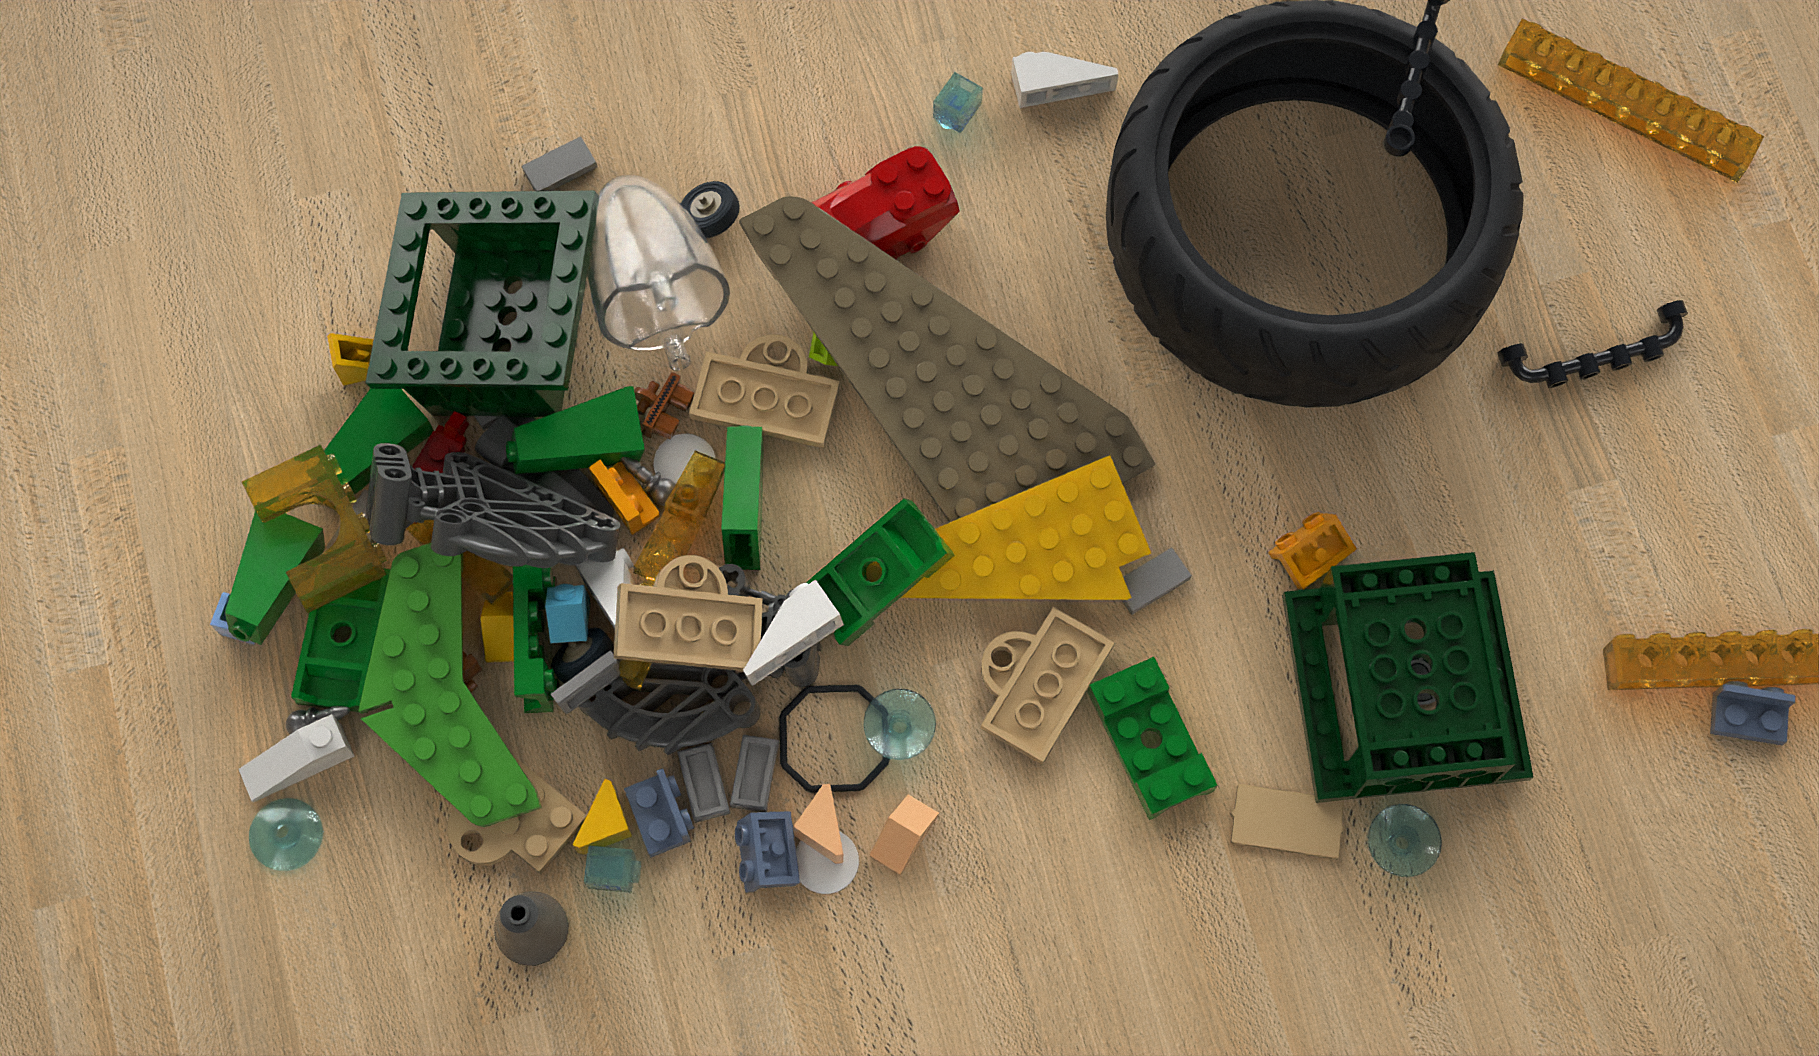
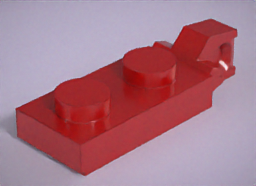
(441, 442)

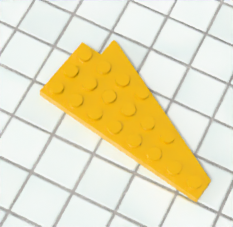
(1042, 543)

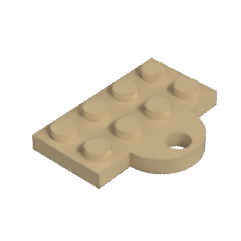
(766, 392)
(687, 620)
(1041, 682)
(532, 836)

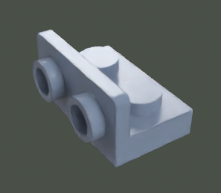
(1751, 713)
(658, 814)
(767, 850)

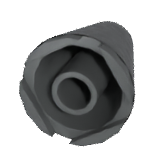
(531, 928)

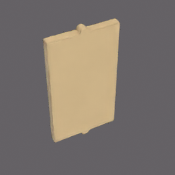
(1287, 822)

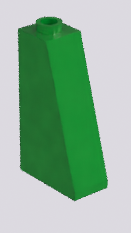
(377, 419)
(580, 435)
(743, 497)
(261, 582)

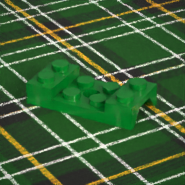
(906, 551)
(334, 671)
(531, 674)
(1138, 703)

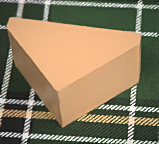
(820, 827)
(903, 834)

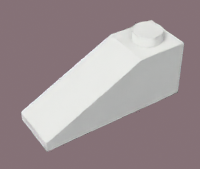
(1054, 77)
(604, 578)
(797, 626)
(296, 758)

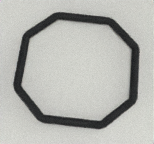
(783, 739)

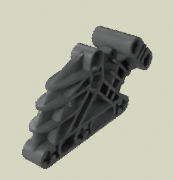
(484, 512)
(689, 722)

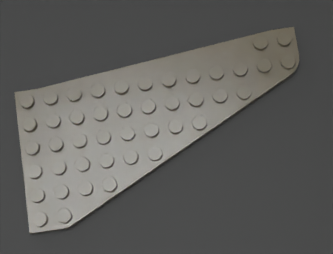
(944, 384)

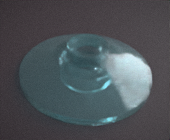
(895, 707)
(1419, 831)
(297, 846)

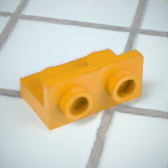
(624, 495)
(1313, 548)

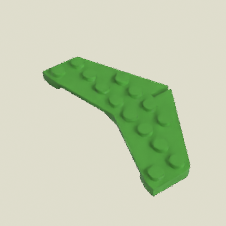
(433, 713)

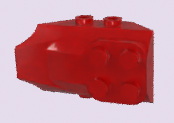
(896, 202)

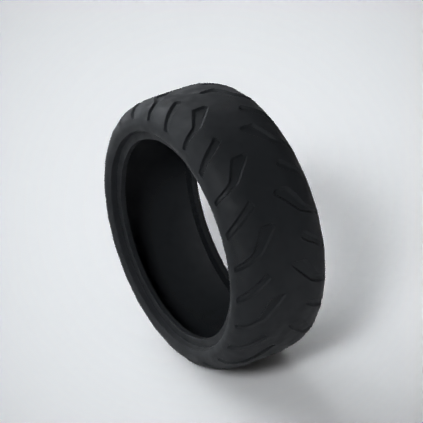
(1340, 59)

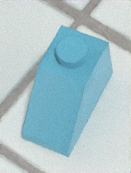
(567, 613)

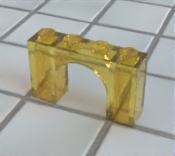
(313, 480)

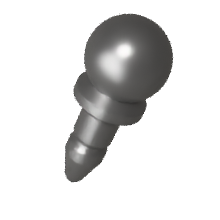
(658, 487)
(303, 718)

